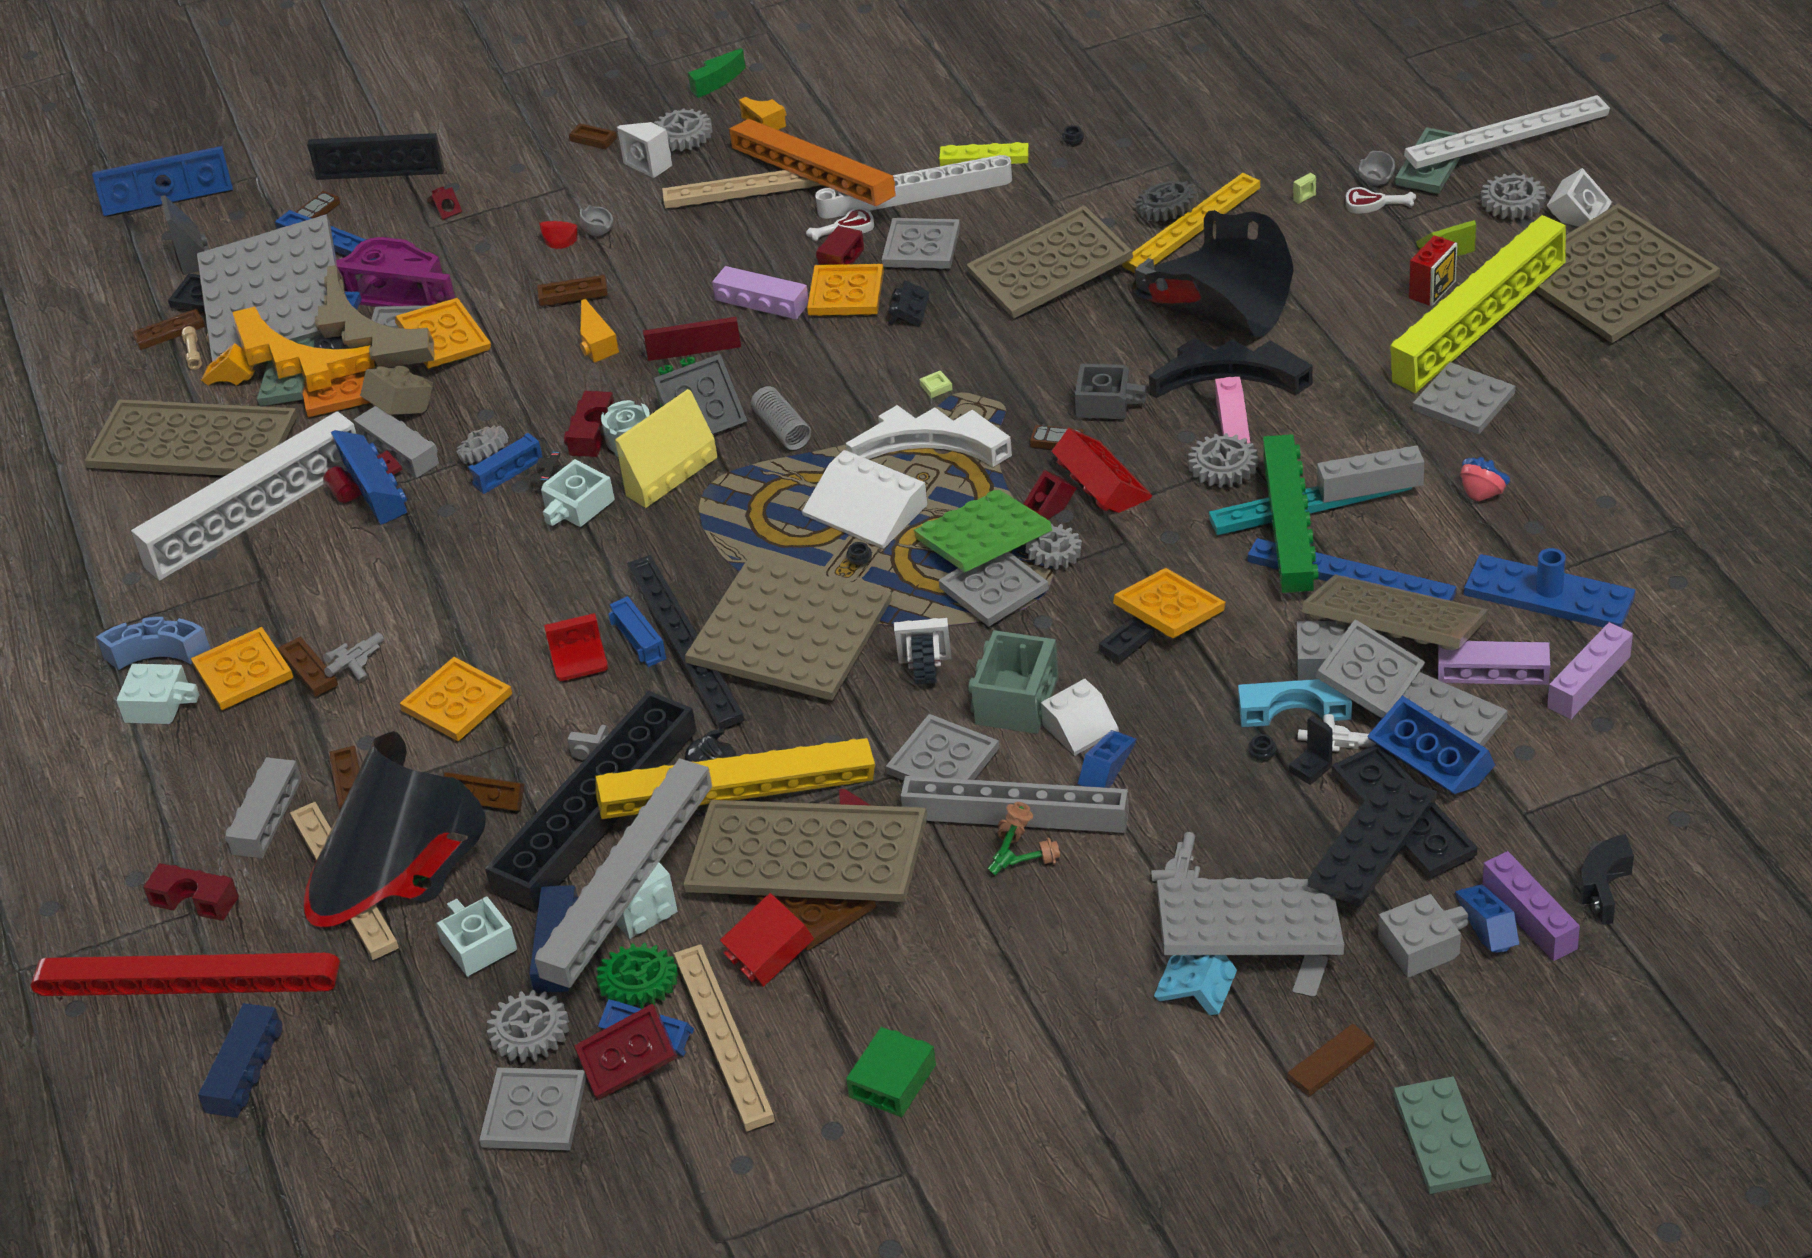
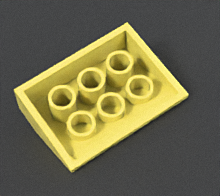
(665, 449)

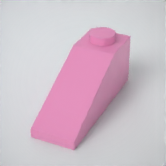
(1231, 407)

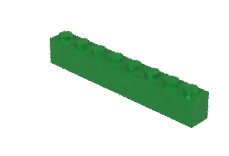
(1289, 514)

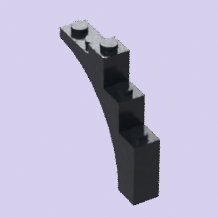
(1200, 363)

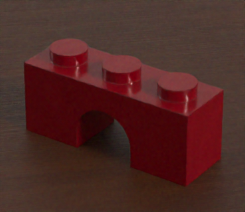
(585, 432)
(211, 893)

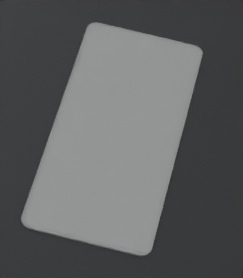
(1310, 974)

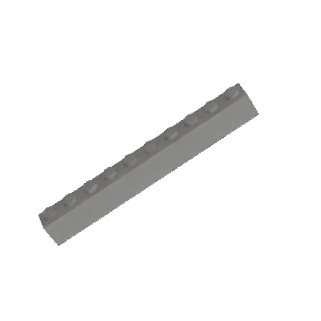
(623, 873)

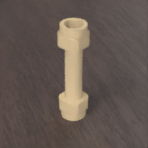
(193, 356)

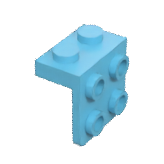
(1198, 976)

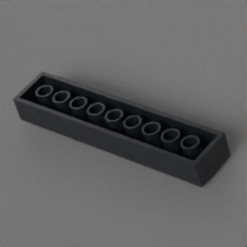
(571, 817)

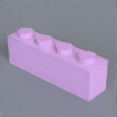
(760, 292)
(1495, 663)
(1589, 670)

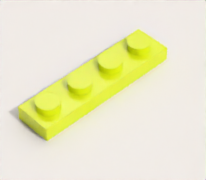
(953, 154)

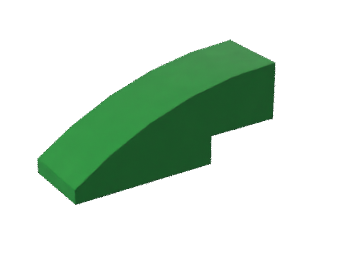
(716, 72)

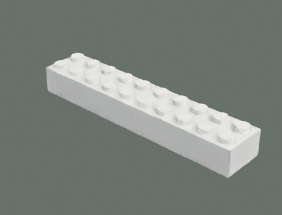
(240, 499)

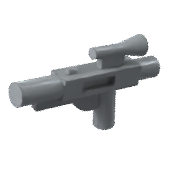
(354, 658)
(1180, 865)

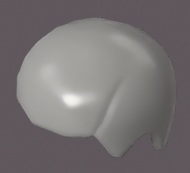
(1376, 168)
(596, 220)

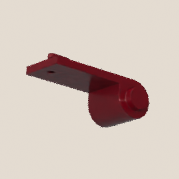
(342, 484)

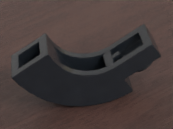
(1603, 865)

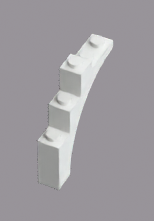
(933, 429)

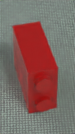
(766, 940)

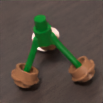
(1011, 831)

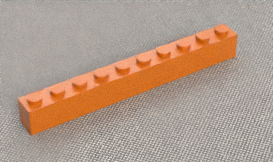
(813, 162)

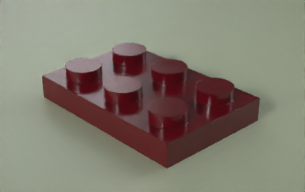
(626, 1051)

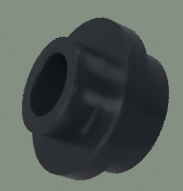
(1072, 135)
(859, 553)
(1262, 747)

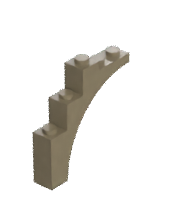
(387, 344)

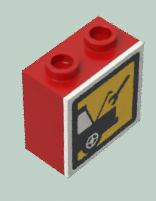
(1433, 270)

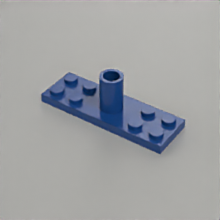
(141, 186)
(1549, 589)

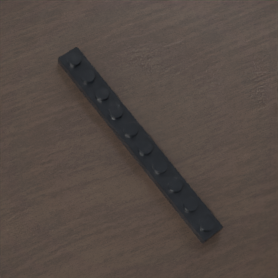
(681, 636)

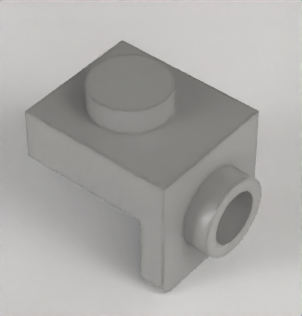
(583, 744)

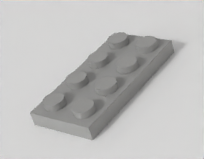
(1457, 708)

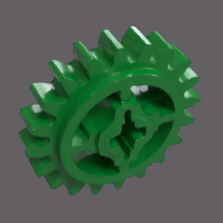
(637, 975)

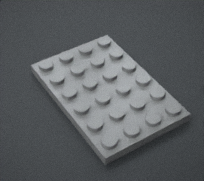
(1247, 917)

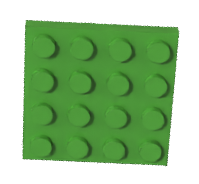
(982, 530)

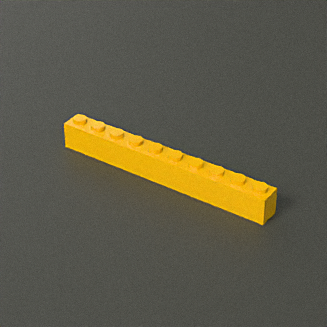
(747, 775)

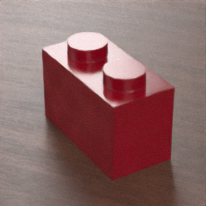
(841, 247)

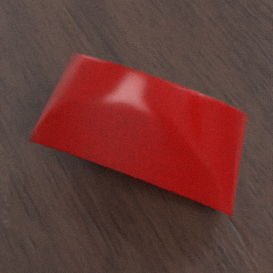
(559, 234)

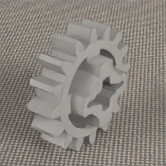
(482, 444)
(1055, 548)

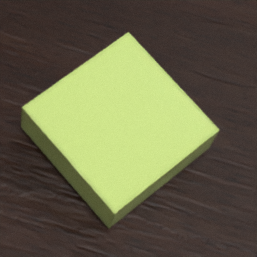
(1304, 188)
(935, 384)

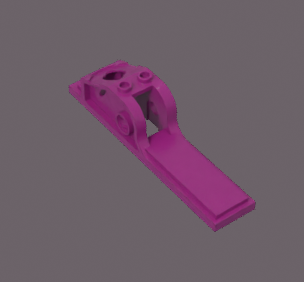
(398, 270)

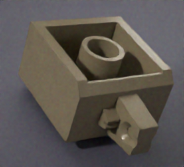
(396, 390)

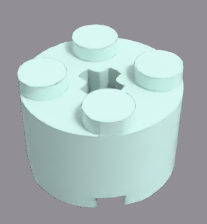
(621, 418)

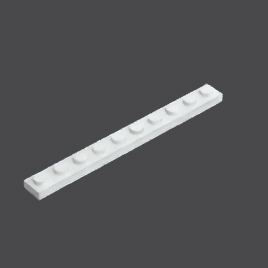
(1506, 131)

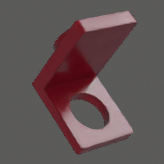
(441, 194)

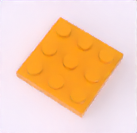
(845, 289)
(451, 328)
(1169, 602)
(242, 668)
(456, 698)

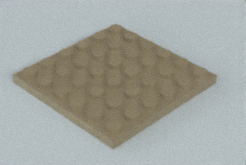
(1623, 273)
(789, 628)

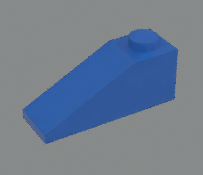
(1105, 760)
(1489, 918)

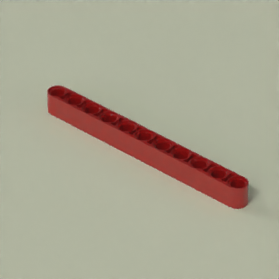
(186, 974)

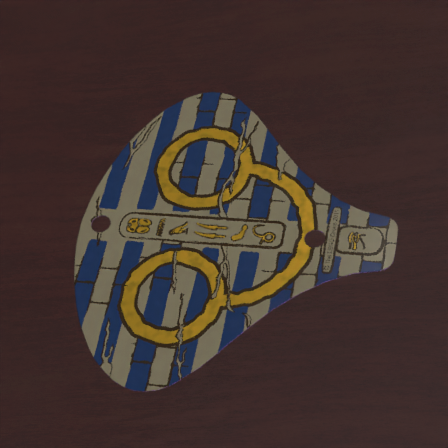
(761, 517)

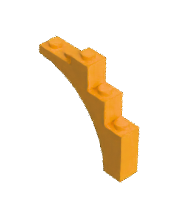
(290, 358)

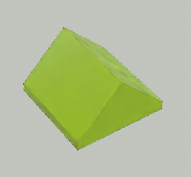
(1462, 234)

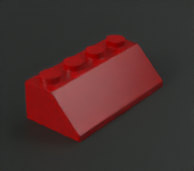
(1099, 472)

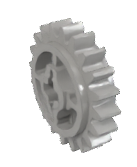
(686, 128)
(1513, 196)
(1223, 460)
(528, 1026)

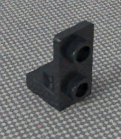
(1318, 756)

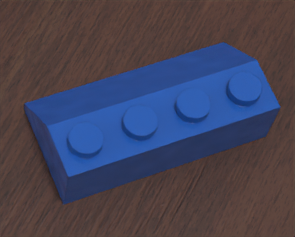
(370, 476)
(1432, 747)

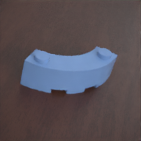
(152, 639)

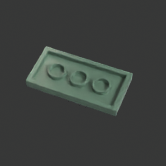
(1430, 177)
(284, 389)
(1442, 1135)

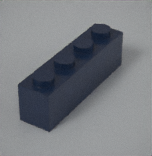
(551, 911)
(240, 1060)

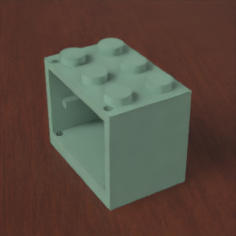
(1013, 681)

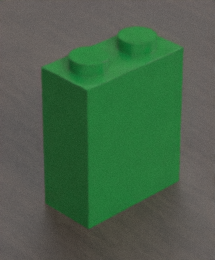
(891, 1071)

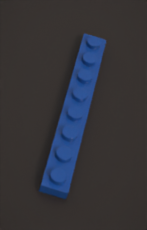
(1264, 554)

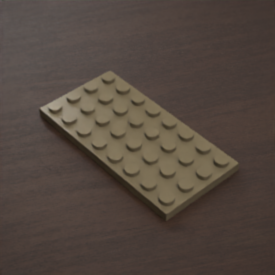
(187, 436)
(807, 850)

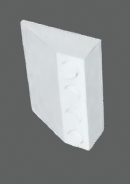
(865, 499)

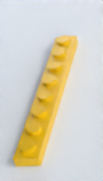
(1193, 222)

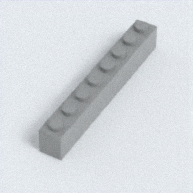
(987, 802)

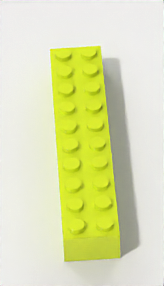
(1478, 304)

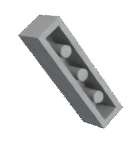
(405, 445)
(1370, 473)
(263, 807)

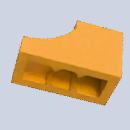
(764, 112)
(229, 367)

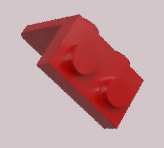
(576, 647)

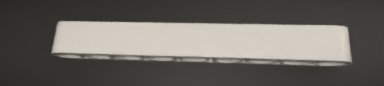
(925, 185)

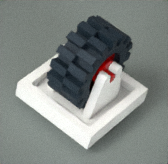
(923, 646)

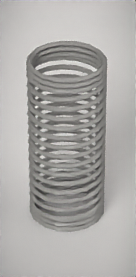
(764, 415)

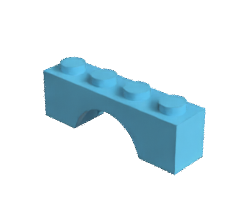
(1264, 700)

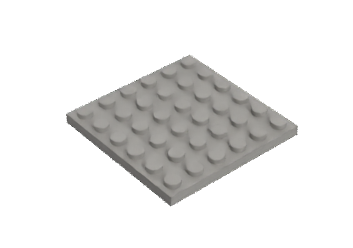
(275, 273)

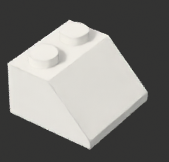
(645, 148)
(1578, 199)
(1078, 717)

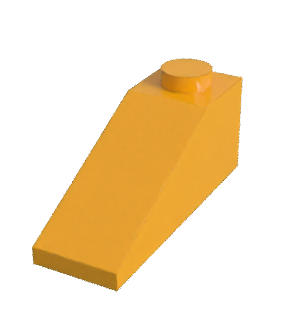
(597, 337)

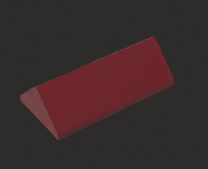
(692, 338)

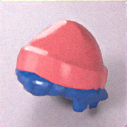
(1482, 479)

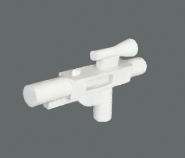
(1341, 736)

